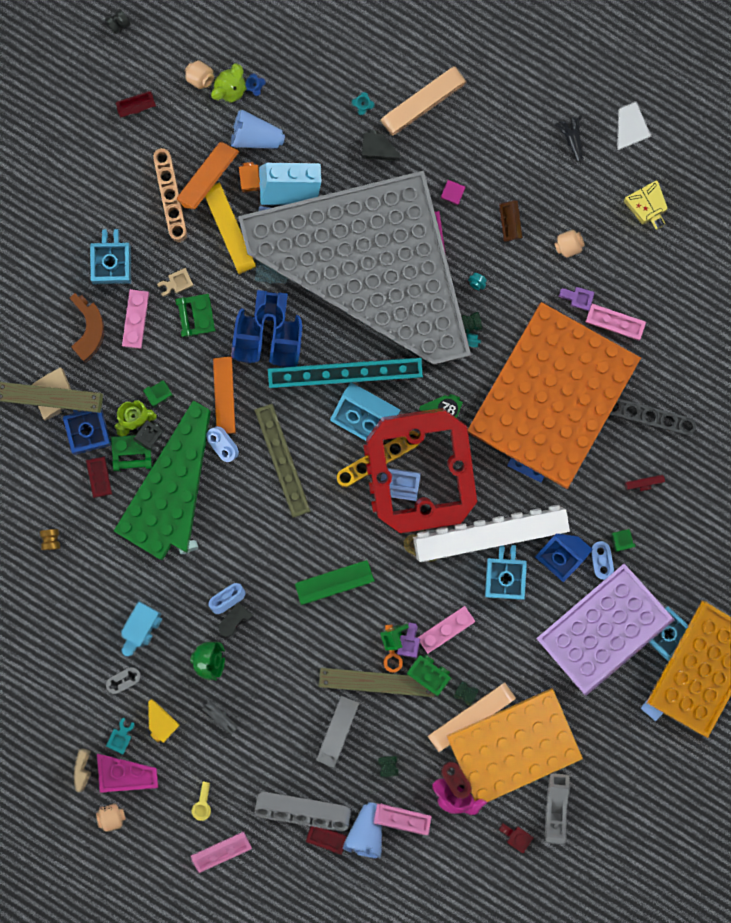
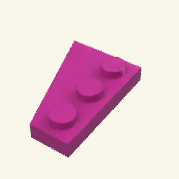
(124, 775)

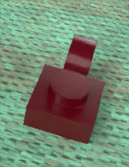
(517, 838)

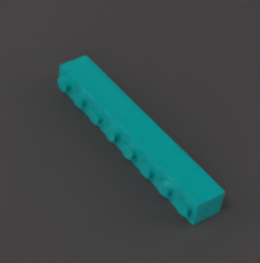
(345, 372)

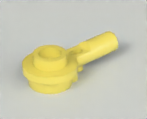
(201, 810)

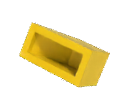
(160, 722)

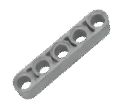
(302, 811)

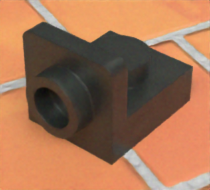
(148, 435)

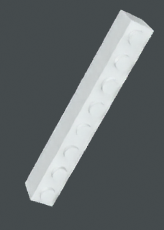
(491, 534)

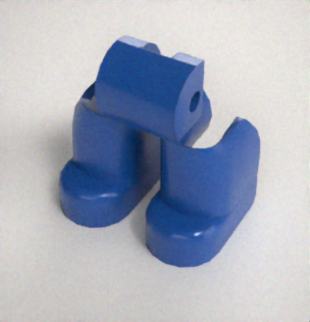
(249, 332)

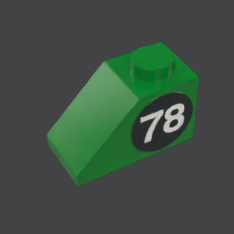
(451, 404)

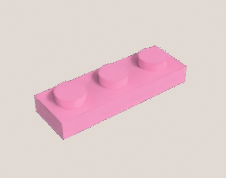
(135, 319)
(615, 322)
(446, 629)
(402, 819)
(221, 852)

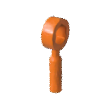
(391, 655)

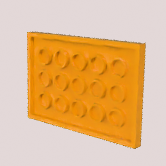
(699, 672)
(515, 746)

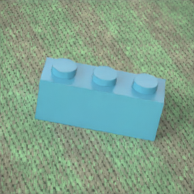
(289, 182)
(361, 411)

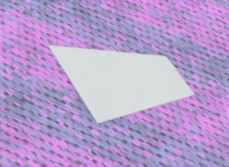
(631, 126)

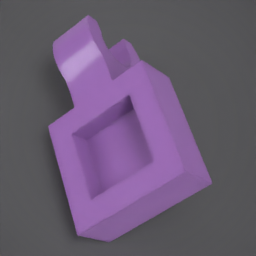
(580, 297)
(410, 642)

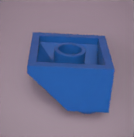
(563, 554)

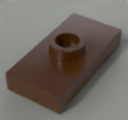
(510, 221)

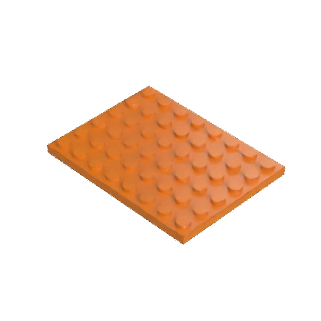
(553, 395)

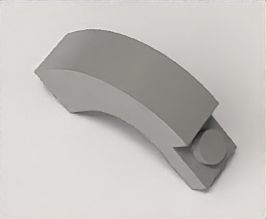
(337, 731)
(556, 808)

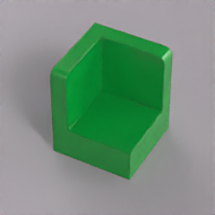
(158, 394)
(622, 540)
(392, 636)

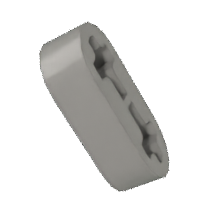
(126, 684)

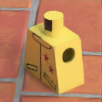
(648, 204)

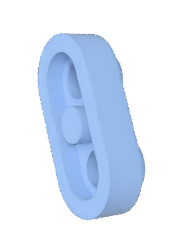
(222, 444)
(602, 560)
(226, 598)

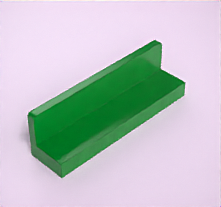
(334, 582)

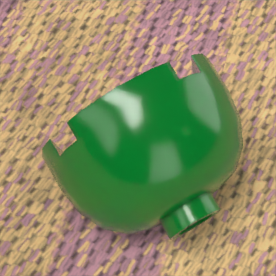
(208, 661)

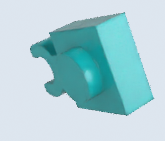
(119, 739)

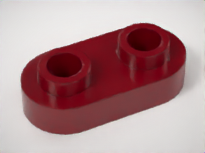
(456, 779)

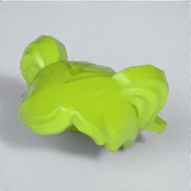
(227, 81)
(125, 417)

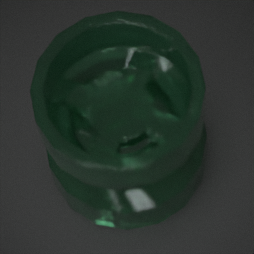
(472, 322)
(466, 693)
(388, 766)

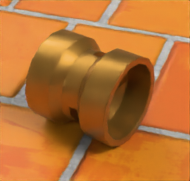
(50, 539)

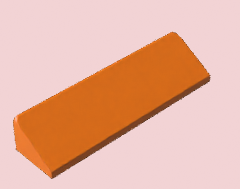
(207, 176)
(224, 394)

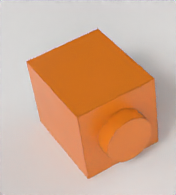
(249, 177)

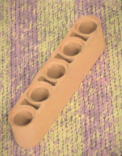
(423, 101)
(166, 186)
(479, 710)

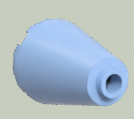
(255, 132)
(365, 835)

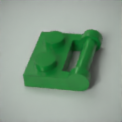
(201, 312)
(127, 446)

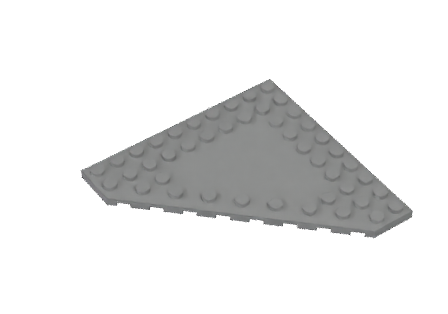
(395, 264)

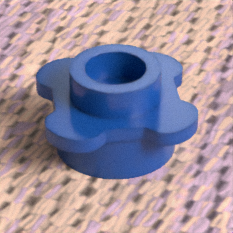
(250, 84)

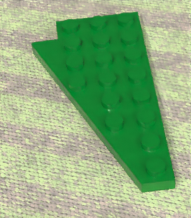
(168, 496)

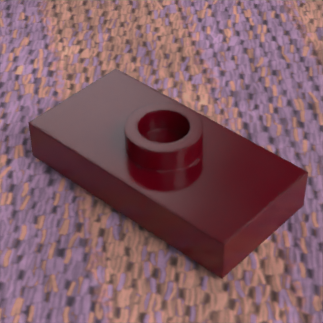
(135, 104)
(99, 477)
(644, 484)
(326, 839)

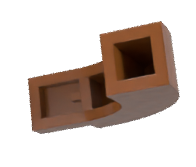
(92, 338)

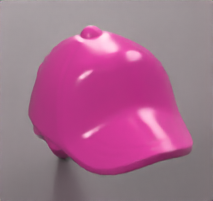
(455, 805)

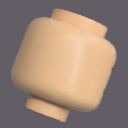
(199, 74)
(569, 243)
(110, 817)

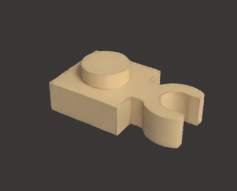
(178, 281)

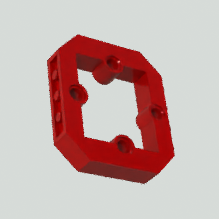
(439, 514)

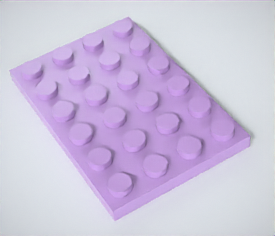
(605, 629)

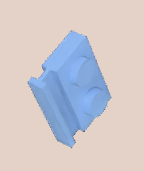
(403, 484)

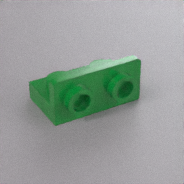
(429, 675)

